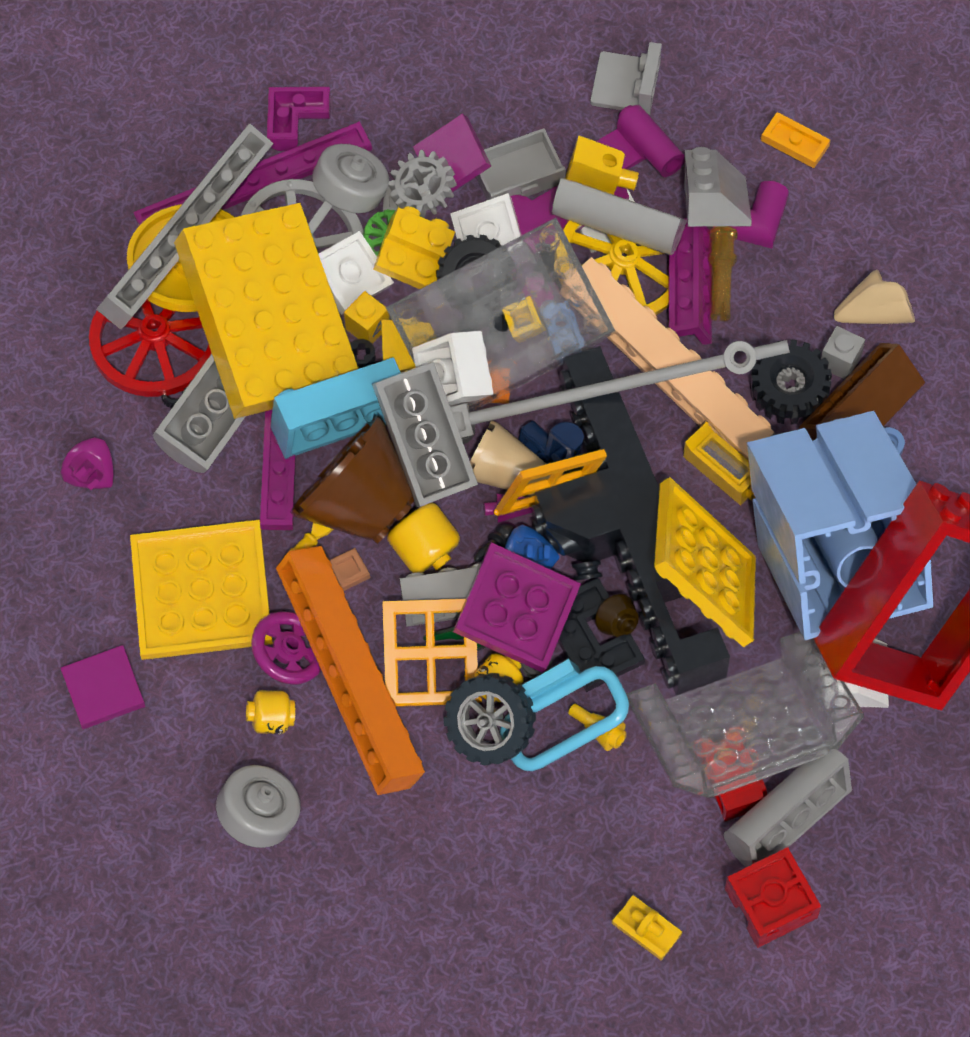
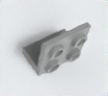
(626, 79)

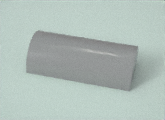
(618, 216)
(198, 422)
(424, 434)
(790, 809)

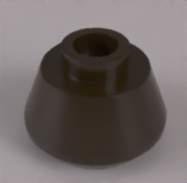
(617, 616)

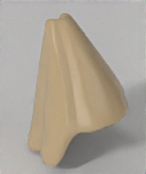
(875, 303)

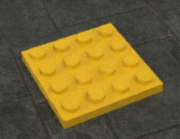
(705, 562)
(199, 588)

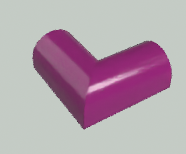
(289, 105)
(765, 215)

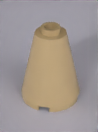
(502, 458)

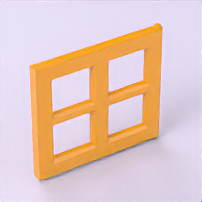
(520, 486)
(429, 652)

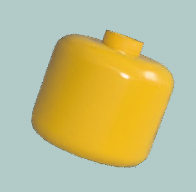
(424, 539)

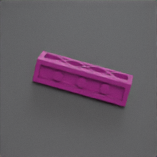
(689, 287)

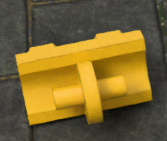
(647, 927)

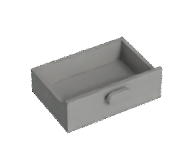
(521, 166)

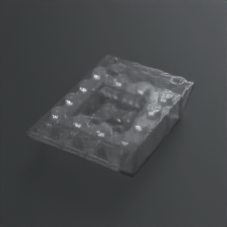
(531, 281)

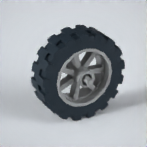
(460, 725)

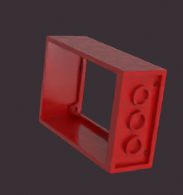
(877, 590)

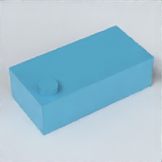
(328, 409)

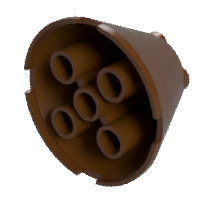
(359, 487)

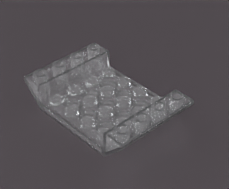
(749, 721)

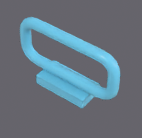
(557, 684)

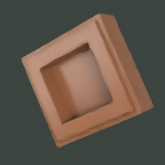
(349, 569)

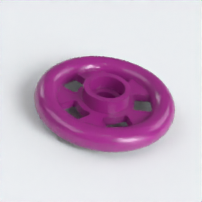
(265, 655)

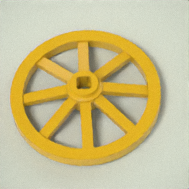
(623, 265)

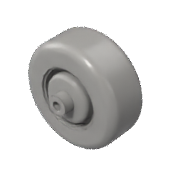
(350, 178)
(258, 806)

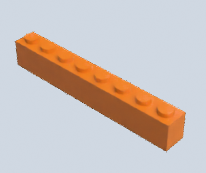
(350, 670)

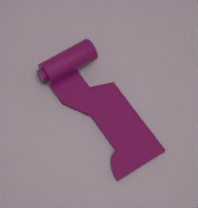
(637, 138)

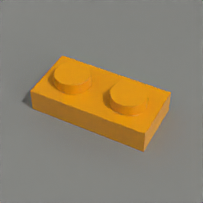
(795, 140)

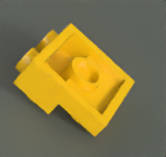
(413, 247)

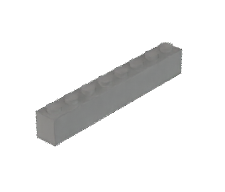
(196, 210)

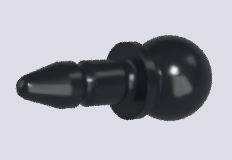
(497, 537)

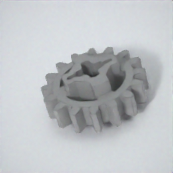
(436, 180)

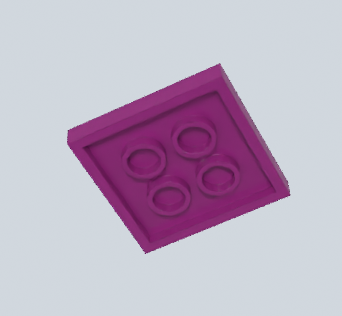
(517, 607)

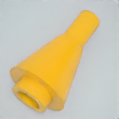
(608, 740)

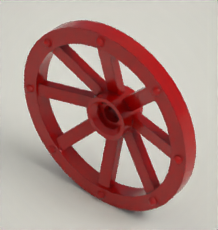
(149, 341)

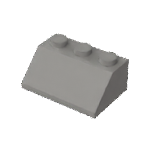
(714, 190)

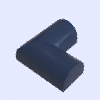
(560, 444)

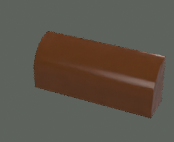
(878, 384)

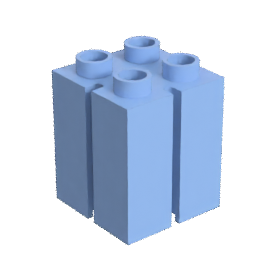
(825, 510)

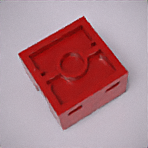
(773, 897)

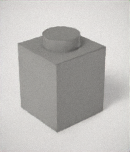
(843, 352)

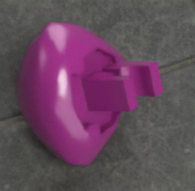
(88, 465)

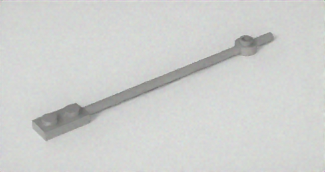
(466, 419)

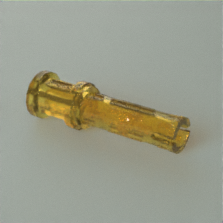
(722, 260)

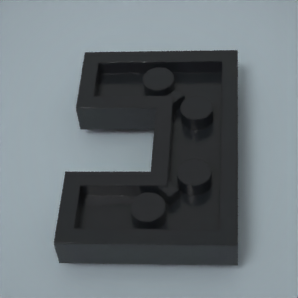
(582, 646)

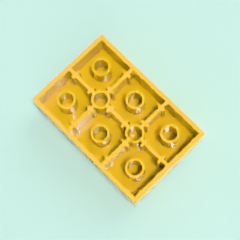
(264, 305)

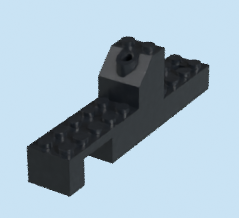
(618, 516)

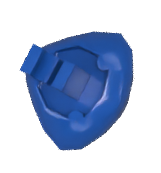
(532, 546)

